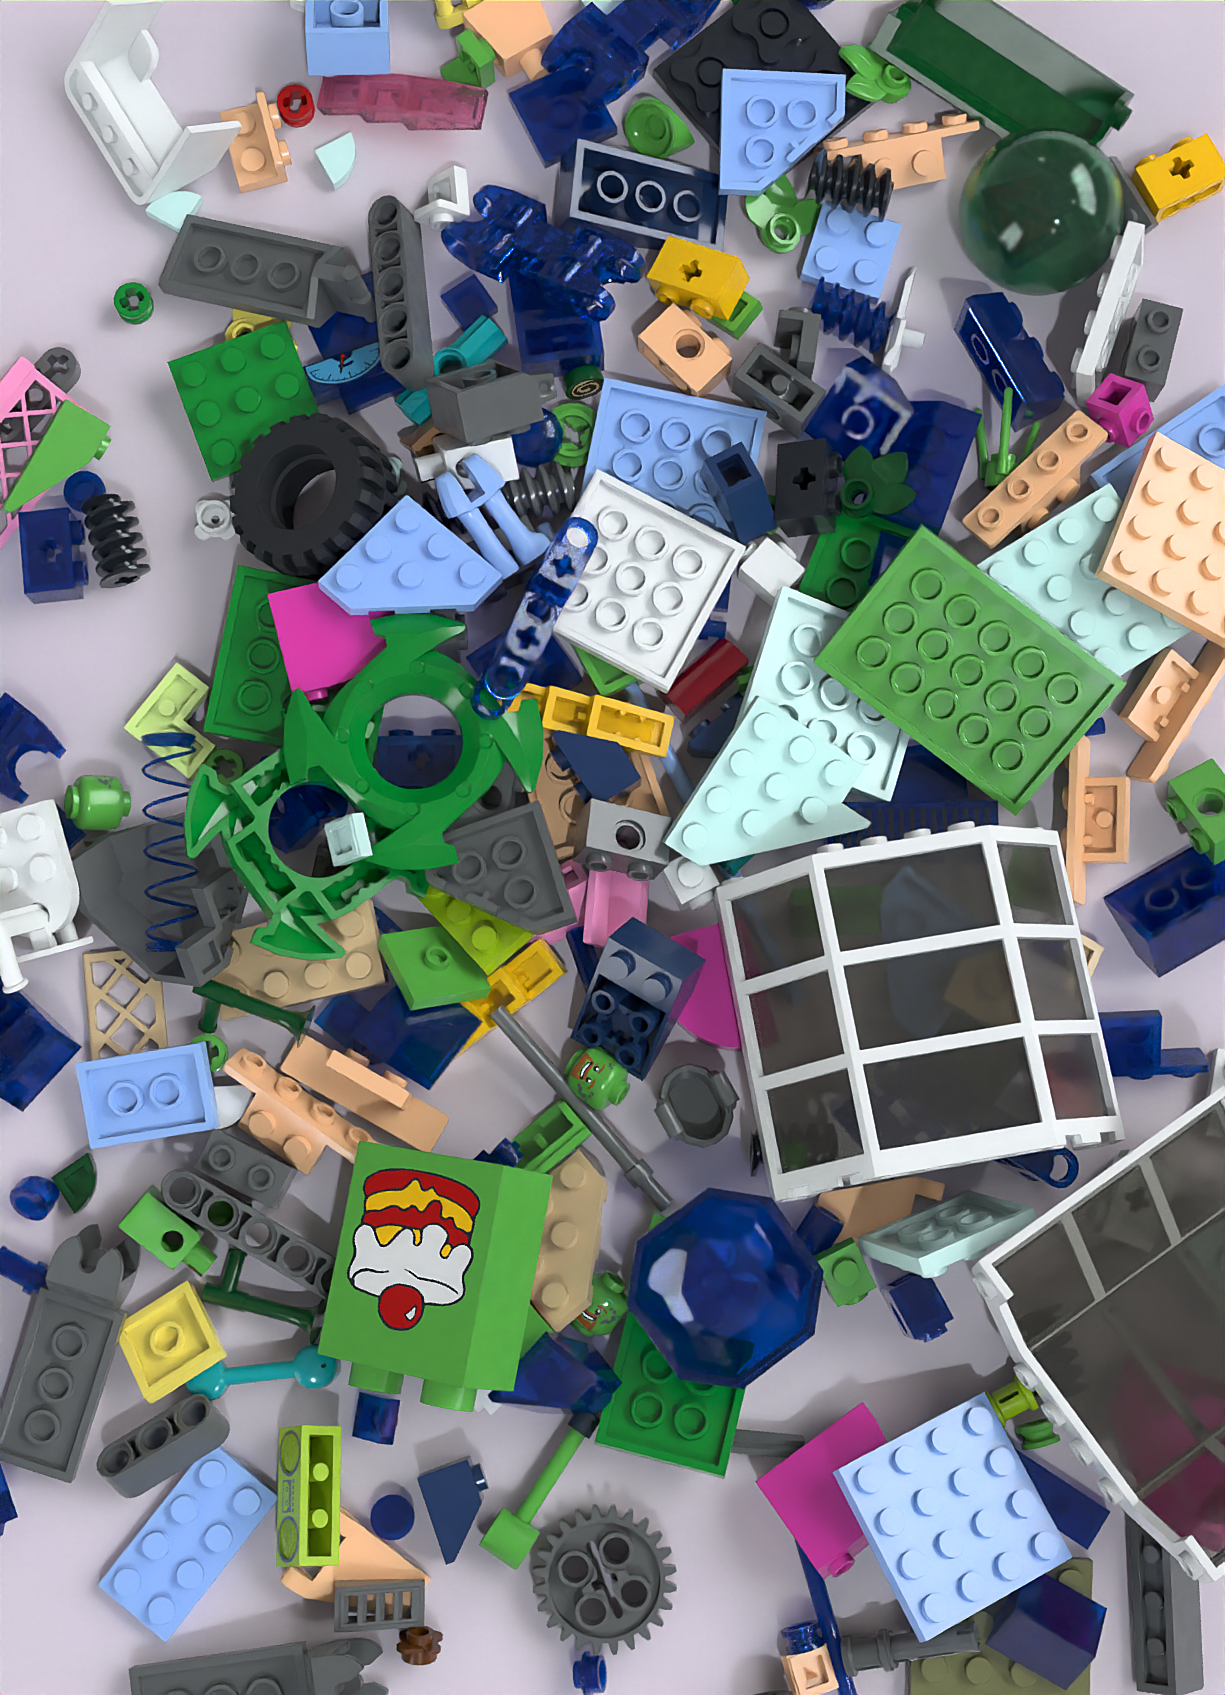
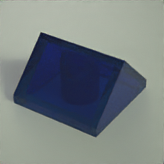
(1049, 1629)

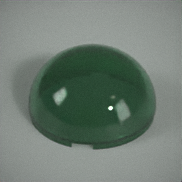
(1041, 210)

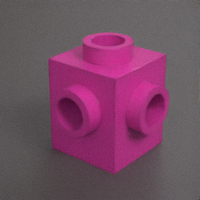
(1121, 409)

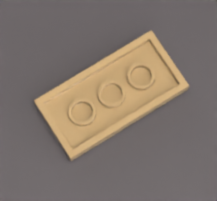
(297, 981)

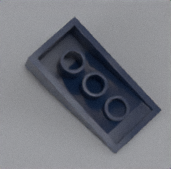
(638, 197)

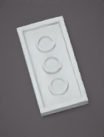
(1105, 324)

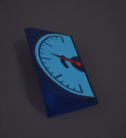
(346, 373)

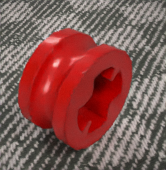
(285, 101)

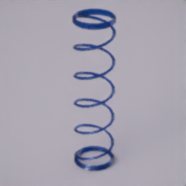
(182, 740)

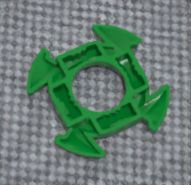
(412, 669)
(288, 899)

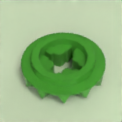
(577, 418)

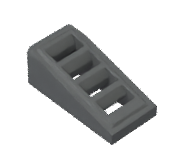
(379, 1621)

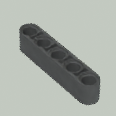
(400, 293)
(235, 1229)

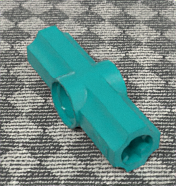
(473, 347)

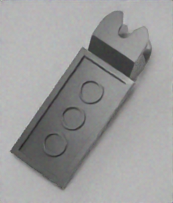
(67, 1355)
(265, 1671)

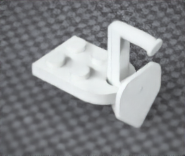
(35, 888)

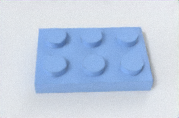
(148, 1095)

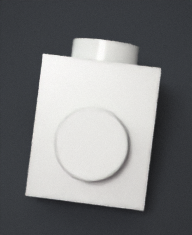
(447, 199)

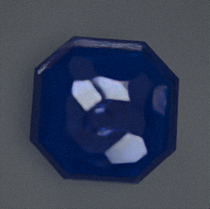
(725, 1288)

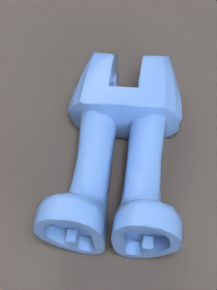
(524, 543)

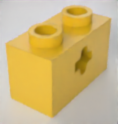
(1180, 177)
(698, 278)

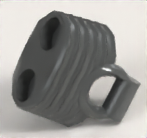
(696, 1105)

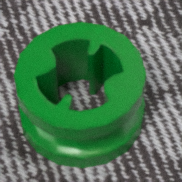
(145, 307)

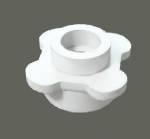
(206, 511)

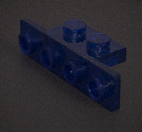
(1135, 1047)

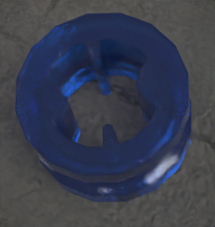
(802, 1637)

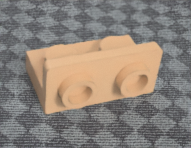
(255, 150)

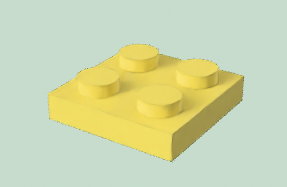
(170, 1342)

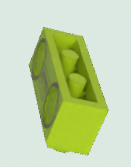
(308, 1496)

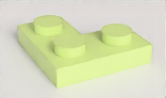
(168, 711)

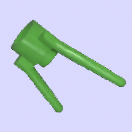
(1002, 463)

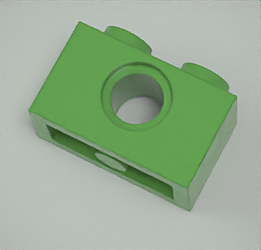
(1191, 795)

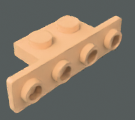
(911, 154)
(1037, 484)
(1168, 705)
(1095, 820)
(366, 1093)
(290, 1118)

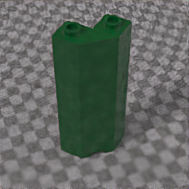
(1000, 68)

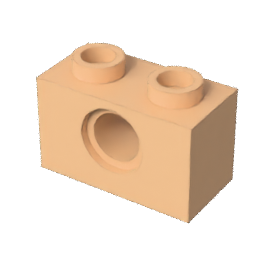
(692, 375)

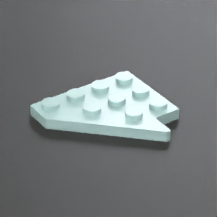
(767, 791)

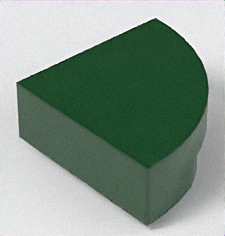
(78, 1182)

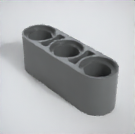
(163, 1446)

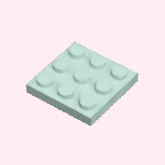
(946, 1233)

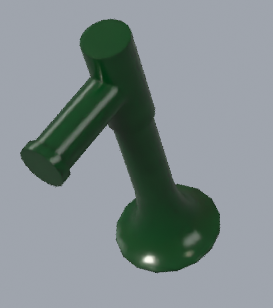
(218, 993)
(225, 1295)

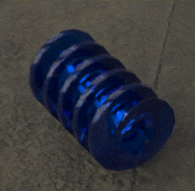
(851, 316)

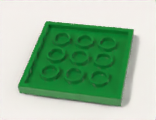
(250, 669)

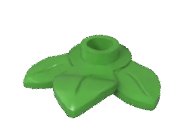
(875, 76)
(782, 211)

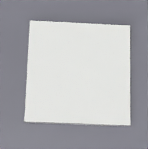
(645, 582)

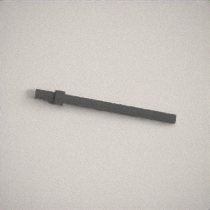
(637, 1171)

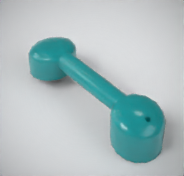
(305, 1368)

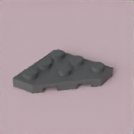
(508, 871)

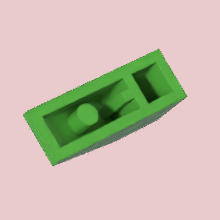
(64, 447)

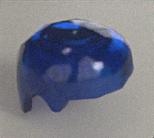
(540, 442)

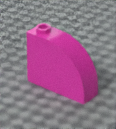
(321, 640)
(711, 1009)
(810, 1498)

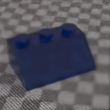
(1008, 358)
(936, 449)
(1172, 910)

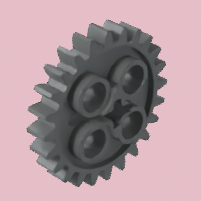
(567, 1593)

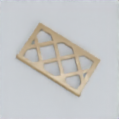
(94, 996)

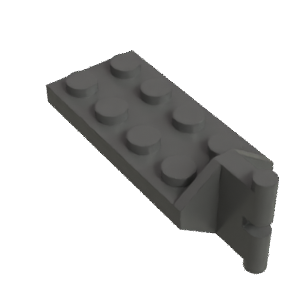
(264, 273)

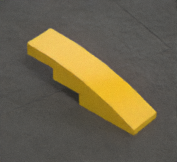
(600, 717)
(515, 986)

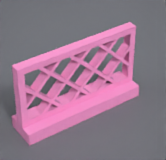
(12, 390)

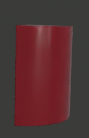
(704, 679)

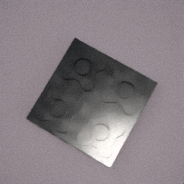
(752, 37)

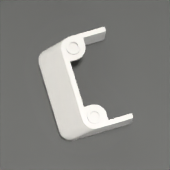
(128, 115)

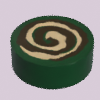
(583, 382)

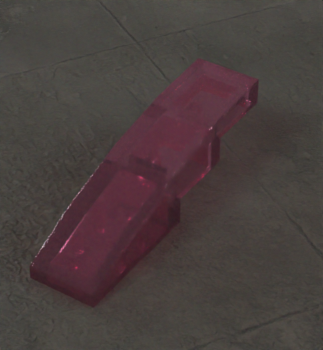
(404, 99)

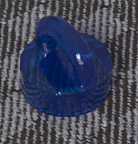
(34, 1197)

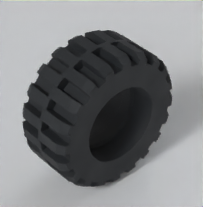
(280, 470)

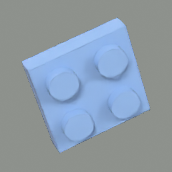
(850, 251)

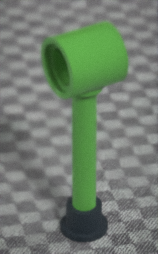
(511, 1533)

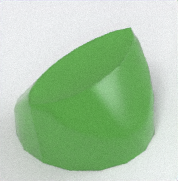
(656, 129)

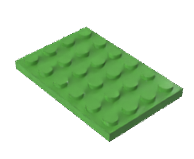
(969, 670)

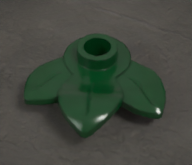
(879, 479)

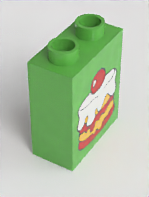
(434, 1273)

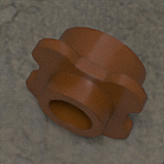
(419, 1645)

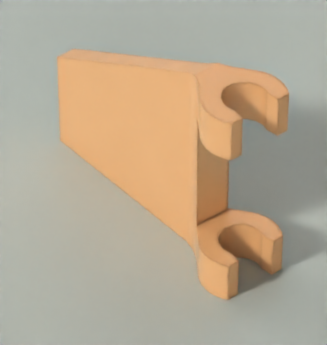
(877, 1204)
(360, 1558)

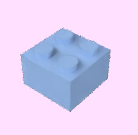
(347, 37)

